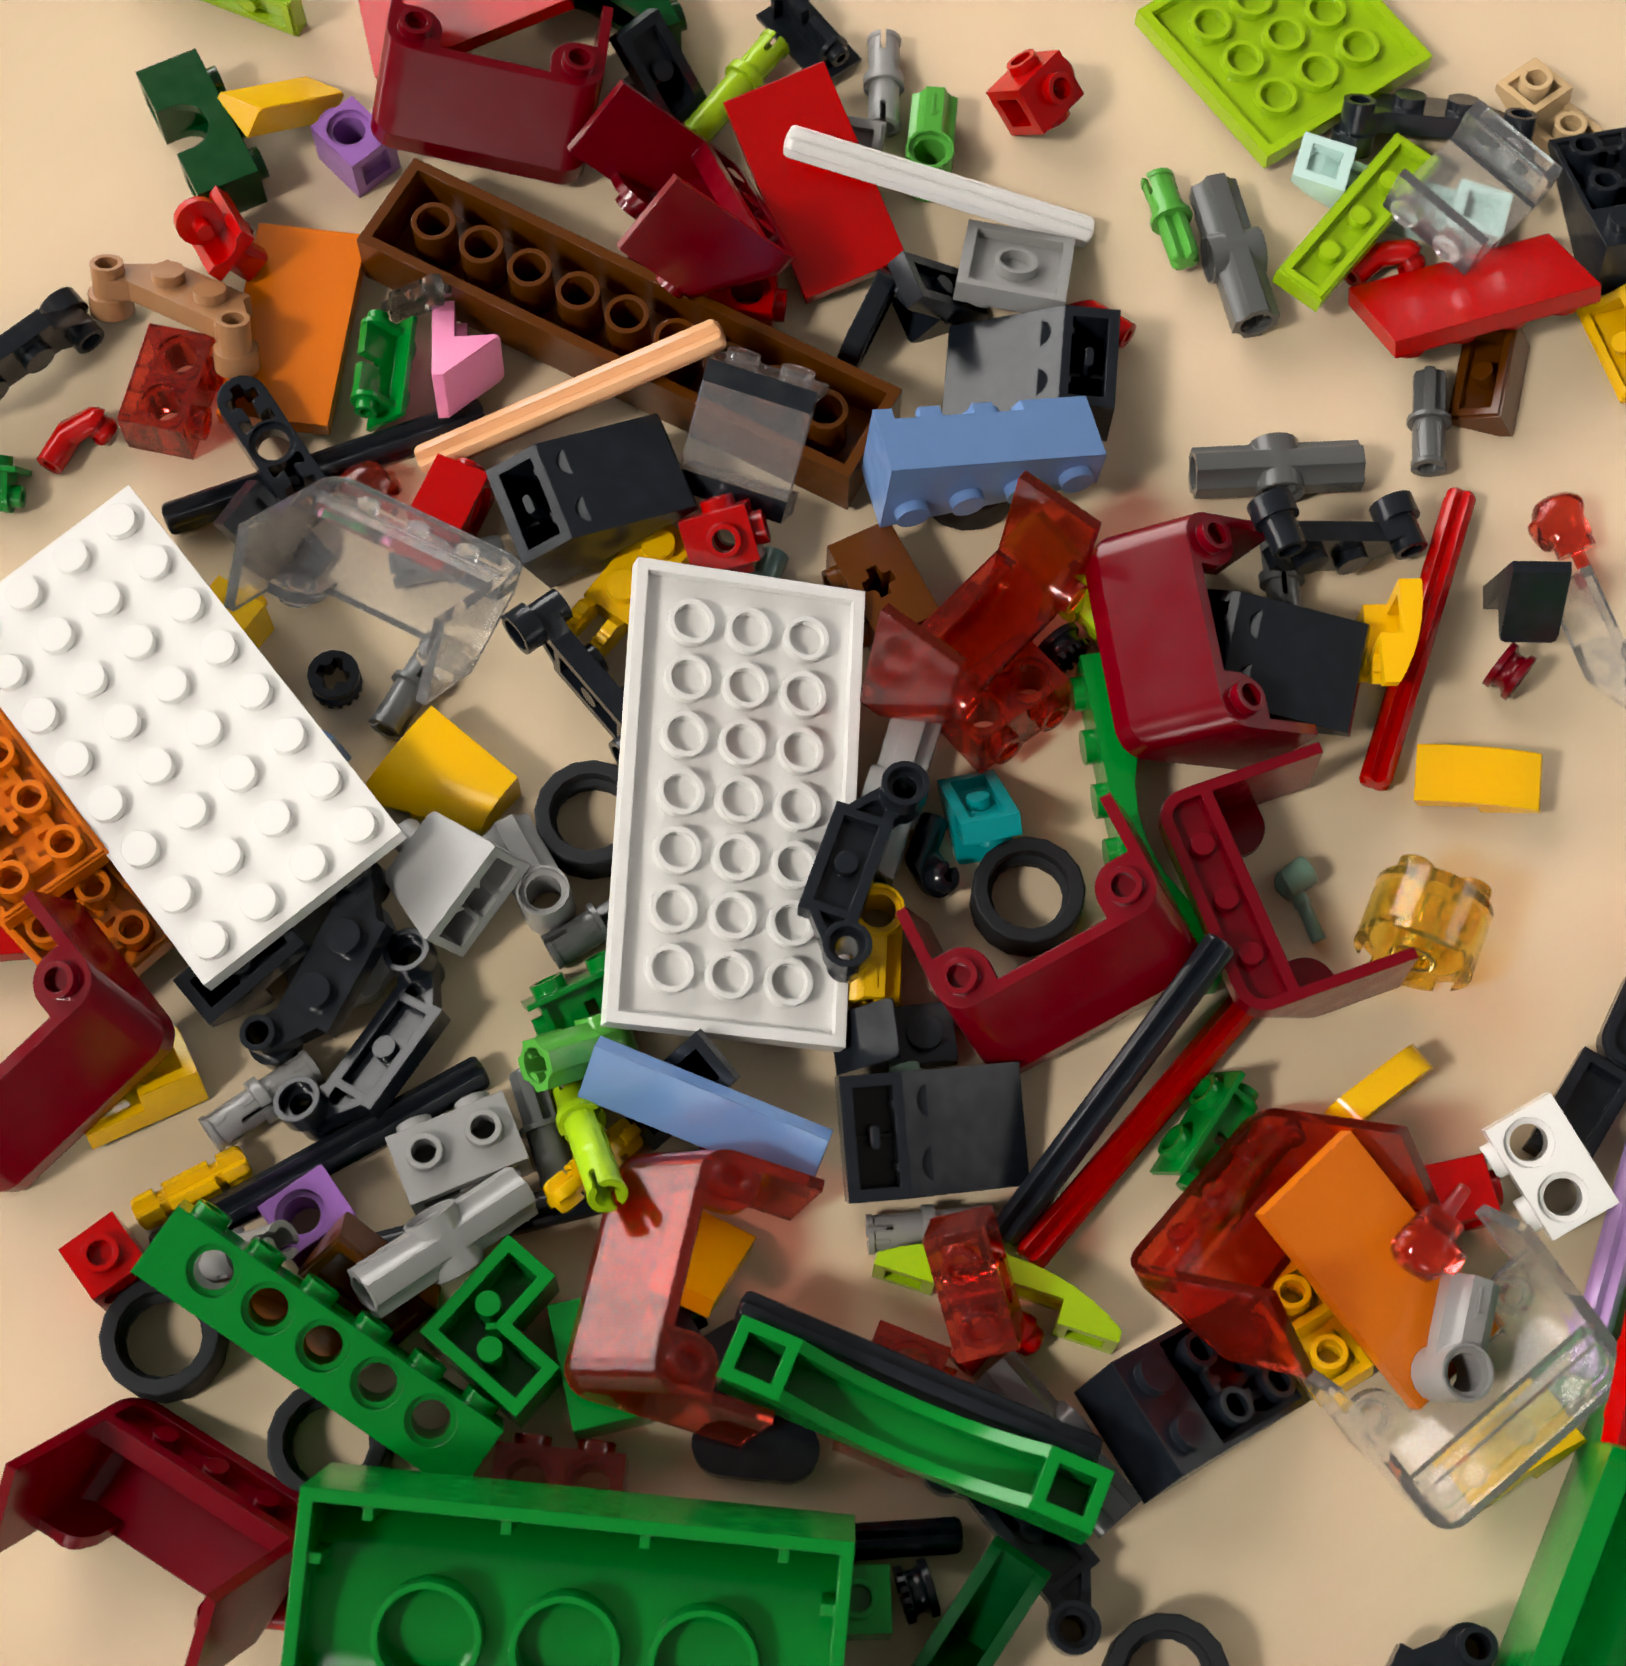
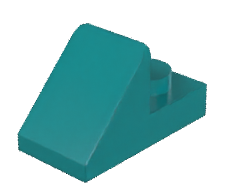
(977, 814)

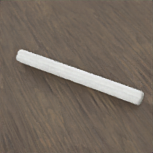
(935, 185)

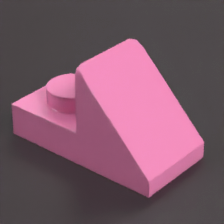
(461, 363)

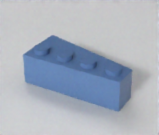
(975, 457)

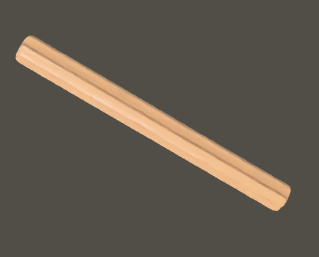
(575, 394)

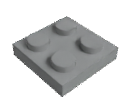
(1013, 268)

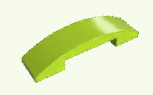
(1077, 1317)

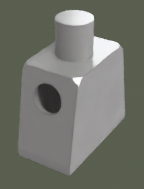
(451, 880)

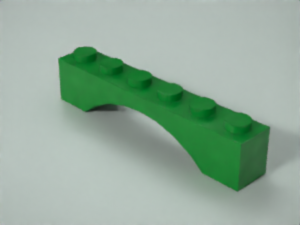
(1114, 772)
(968, 1457)

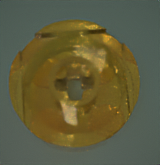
(1434, 913)

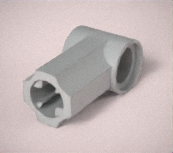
(521, 838)
(1461, 1335)

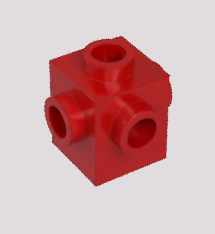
(1035, 92)
(703, 538)

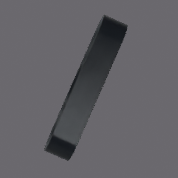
(272, 424)

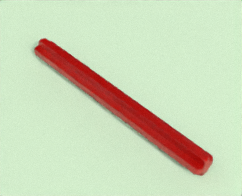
(1400, 700)
(1133, 1134)

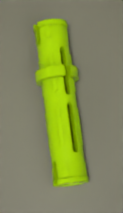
(740, 77)
(583, 1127)

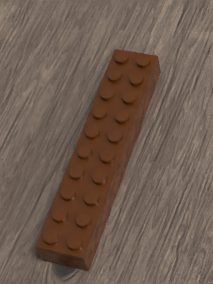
(590, 306)

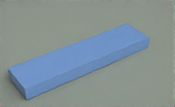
(699, 1108)

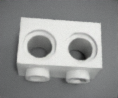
(1560, 1157)

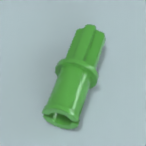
(1170, 218)

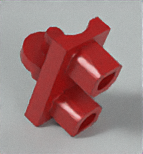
(219, 235)

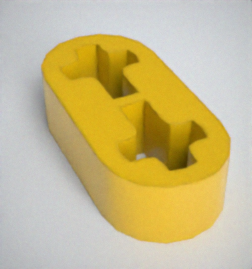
(1382, 1086)

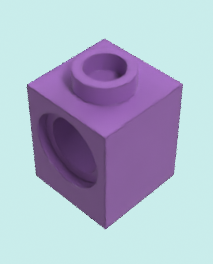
(359, 164)
(310, 1191)

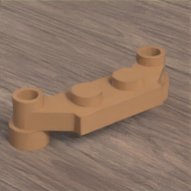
(183, 297)

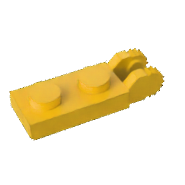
(612, 589)

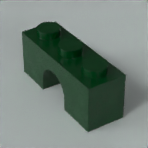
(186, 104)

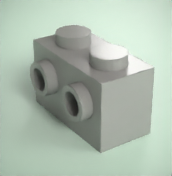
(457, 1149)

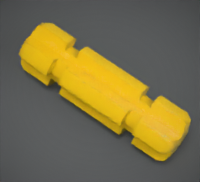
(192, 1184)
(566, 1189)

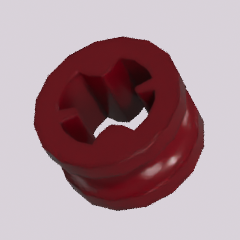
(1509, 670)

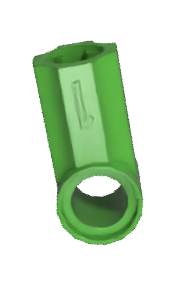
(932, 129)
(564, 1053)

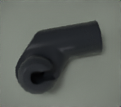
(926, 862)

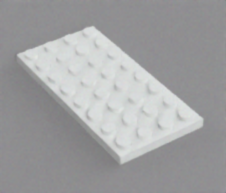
(179, 740)
(724, 790)

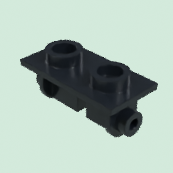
(809, 36)

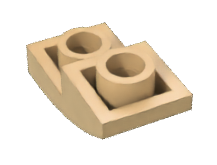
(1548, 95)

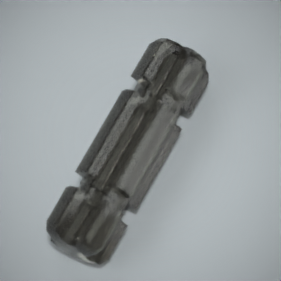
(416, 298)

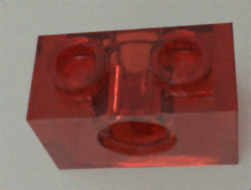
(974, 1283)

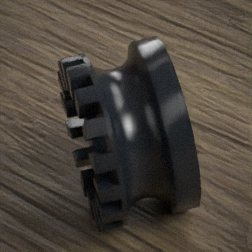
(1065, 646)
(343, 692)
(918, 1589)

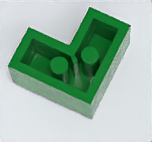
(484, 1326)

